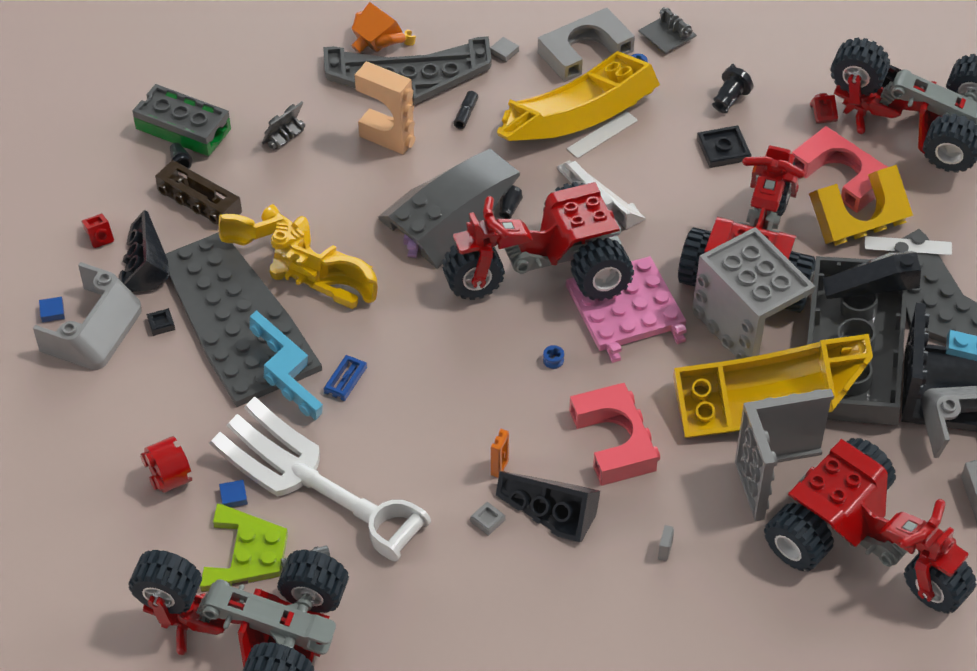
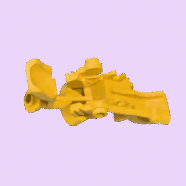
(296, 258)

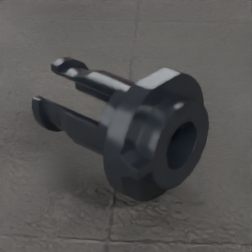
(736, 83)

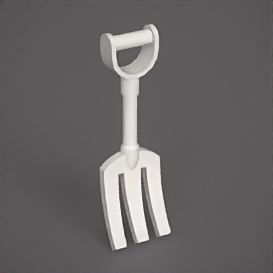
(303, 472)

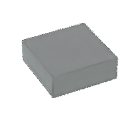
(504, 49)
(487, 518)
(666, 543)

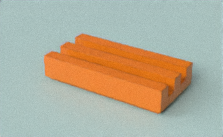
(500, 453)

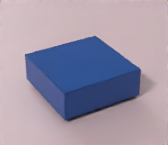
(51, 309)
(233, 493)

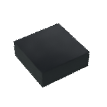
(160, 321)

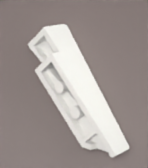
(623, 212)

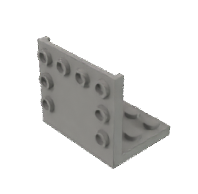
(742, 287)
(774, 433)

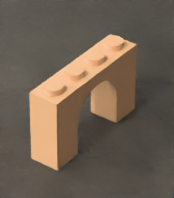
(396, 93)

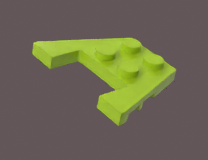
(256, 551)

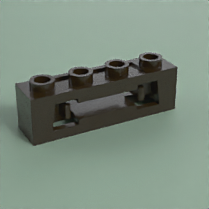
(196, 192)

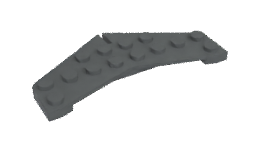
(428, 72)
(940, 293)

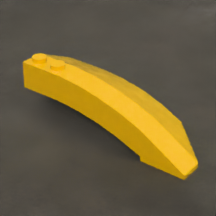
(582, 102)
(714, 393)

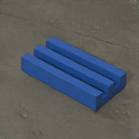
(329, 387)

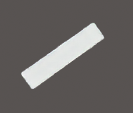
(602, 134)
(928, 246)

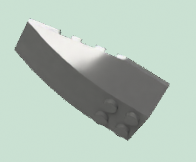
(443, 204)

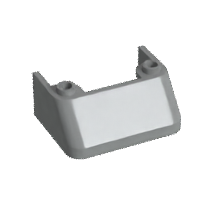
(102, 330)
(943, 405)

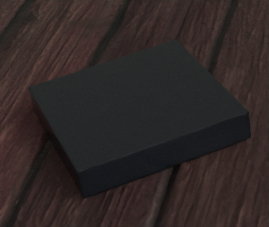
(723, 146)

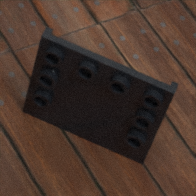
(930, 367)

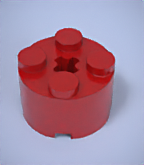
(167, 465)

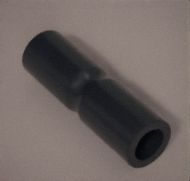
(465, 111)

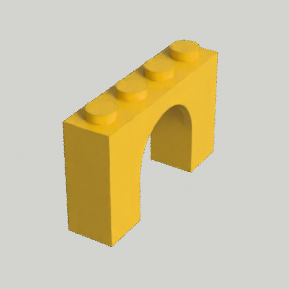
(837, 223)

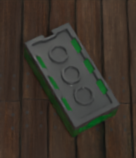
(182, 120)

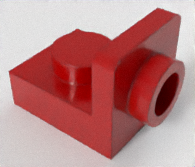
(824, 108)
(98, 230)

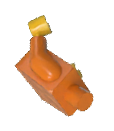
(378, 30)

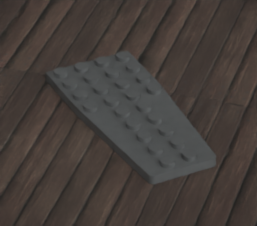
(219, 298)

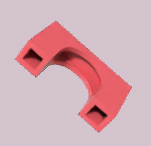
(830, 147)
(616, 406)

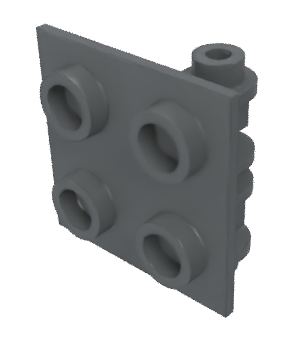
(668, 31)
(284, 128)

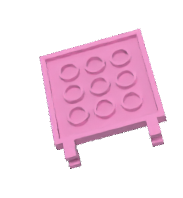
(636, 314)

